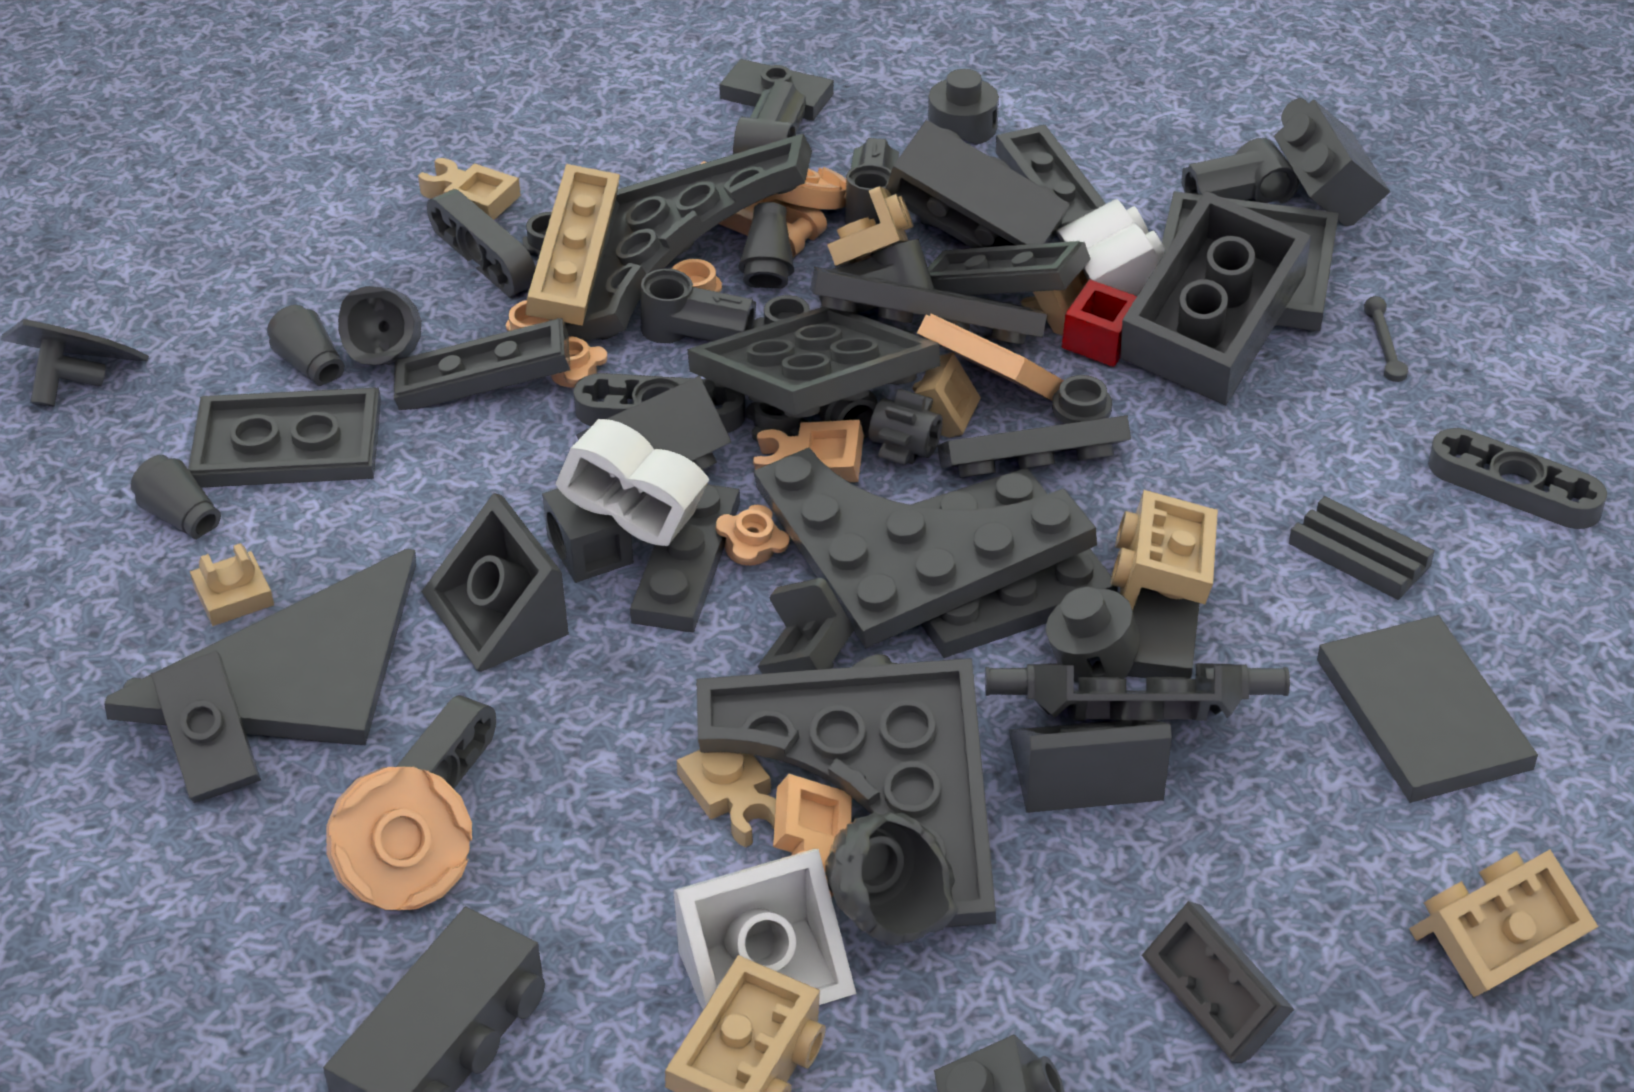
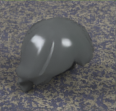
(891, 878)

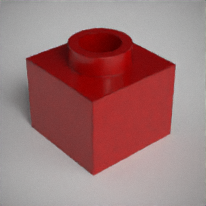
(1095, 322)

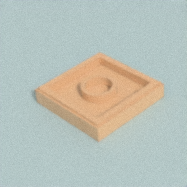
(990, 356)

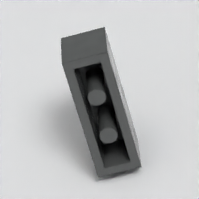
(973, 193)
(443, 1012)

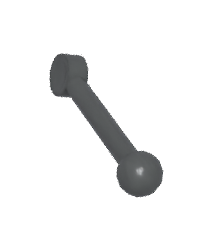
(1394, 369)

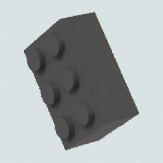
(1215, 297)

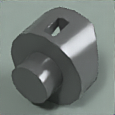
(965, 106)
(378, 325)
(1092, 625)

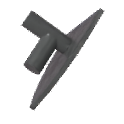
(53, 363)

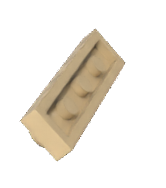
(573, 245)

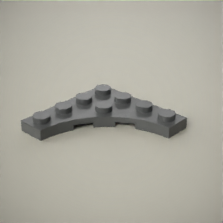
(667, 215)
(910, 562)
(882, 735)

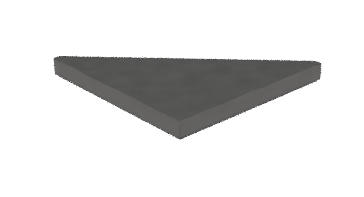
(307, 667)

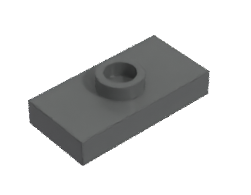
(749, 79)
(205, 727)
(1217, 982)

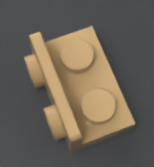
(865, 237)
(1166, 549)
(1507, 923)
(749, 1034)

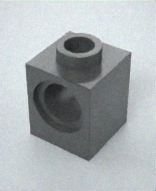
(583, 539)

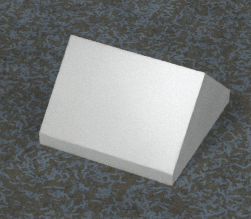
(769, 915)

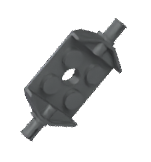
(1215, 688)

